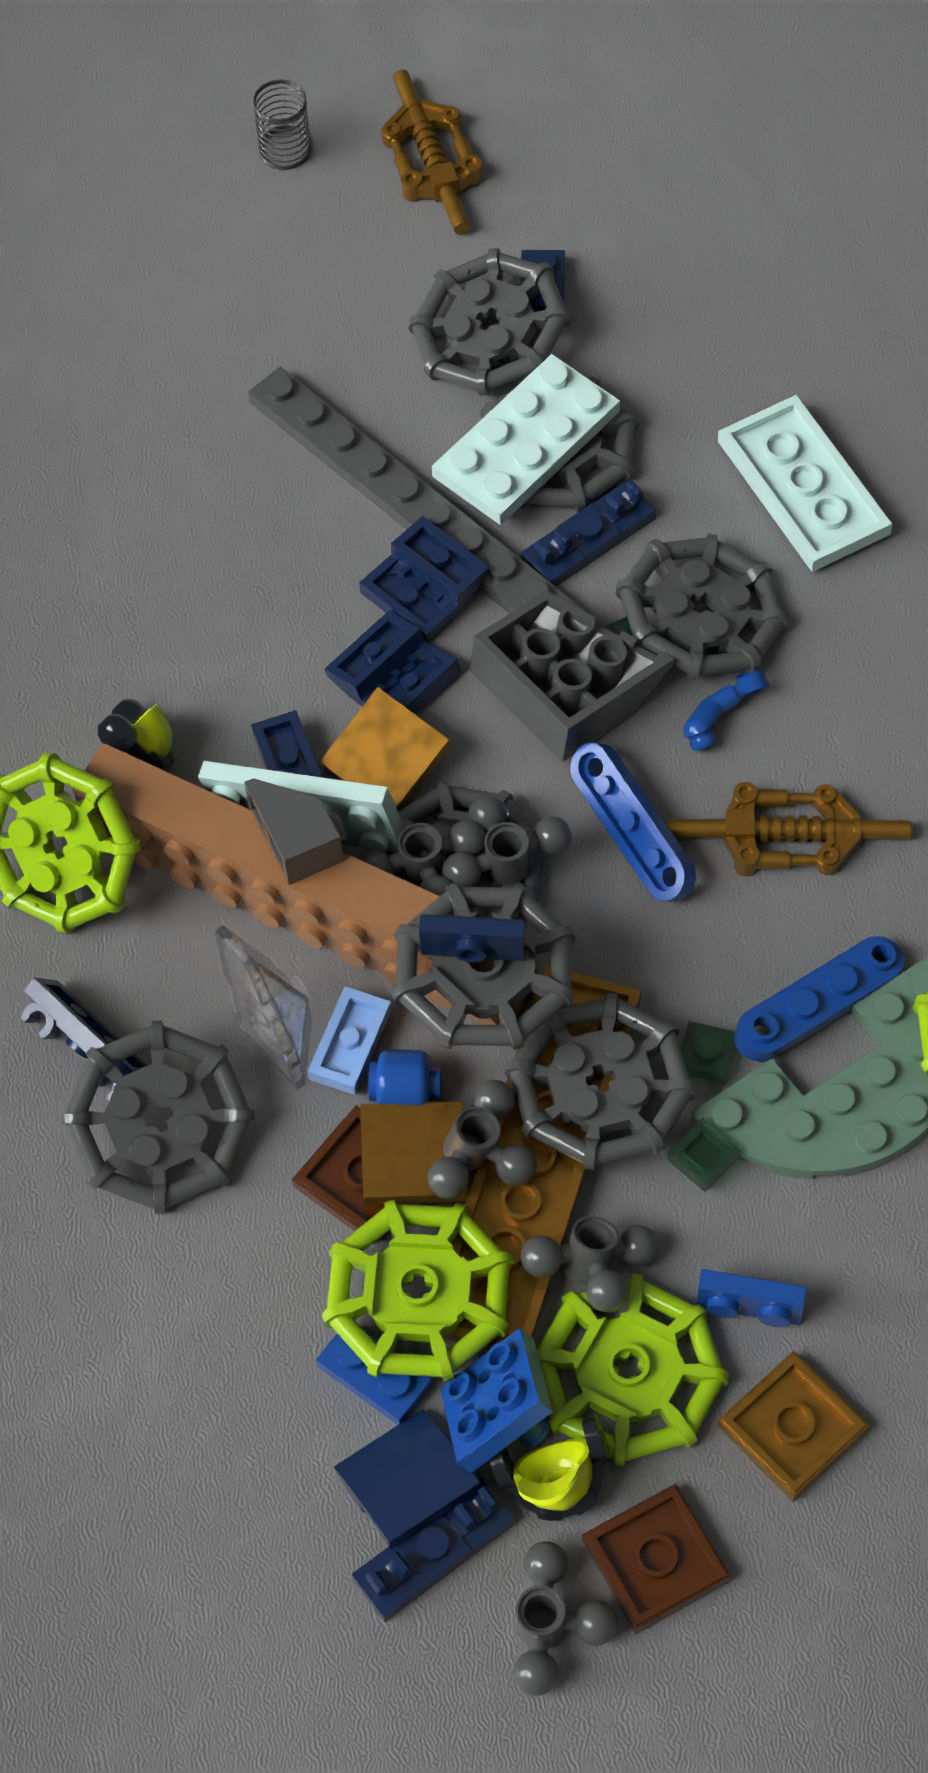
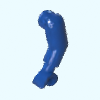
(709, 710)

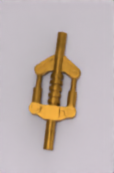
(442, 178)
(841, 829)

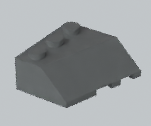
(565, 672)

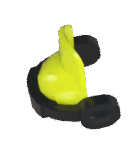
(139, 733)
(557, 1477)

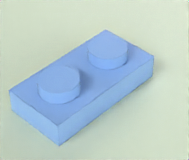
(349, 1040)

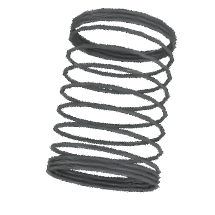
(258, 116)

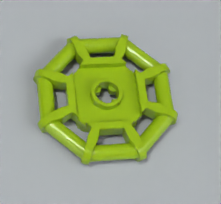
(86, 839)
(423, 1318)
(637, 1397)

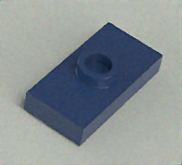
(472, 937)

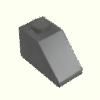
(296, 829)

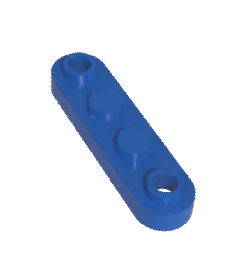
(633, 822)
(817, 999)

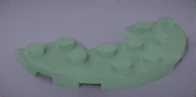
(852, 1119)

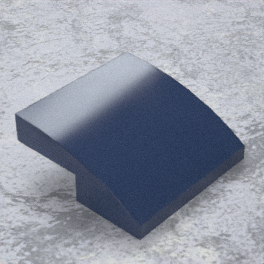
(425, 578)
(396, 661)
(407, 1478)

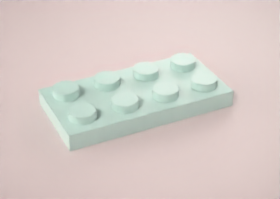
(525, 439)
(804, 483)
(363, 808)

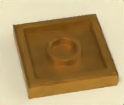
(387, 748)
(401, 1147)
(793, 1426)

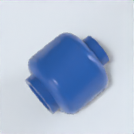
(404, 1078)

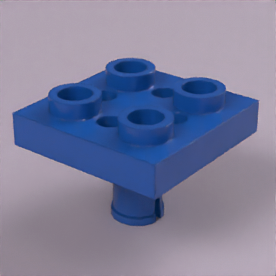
(497, 1401)

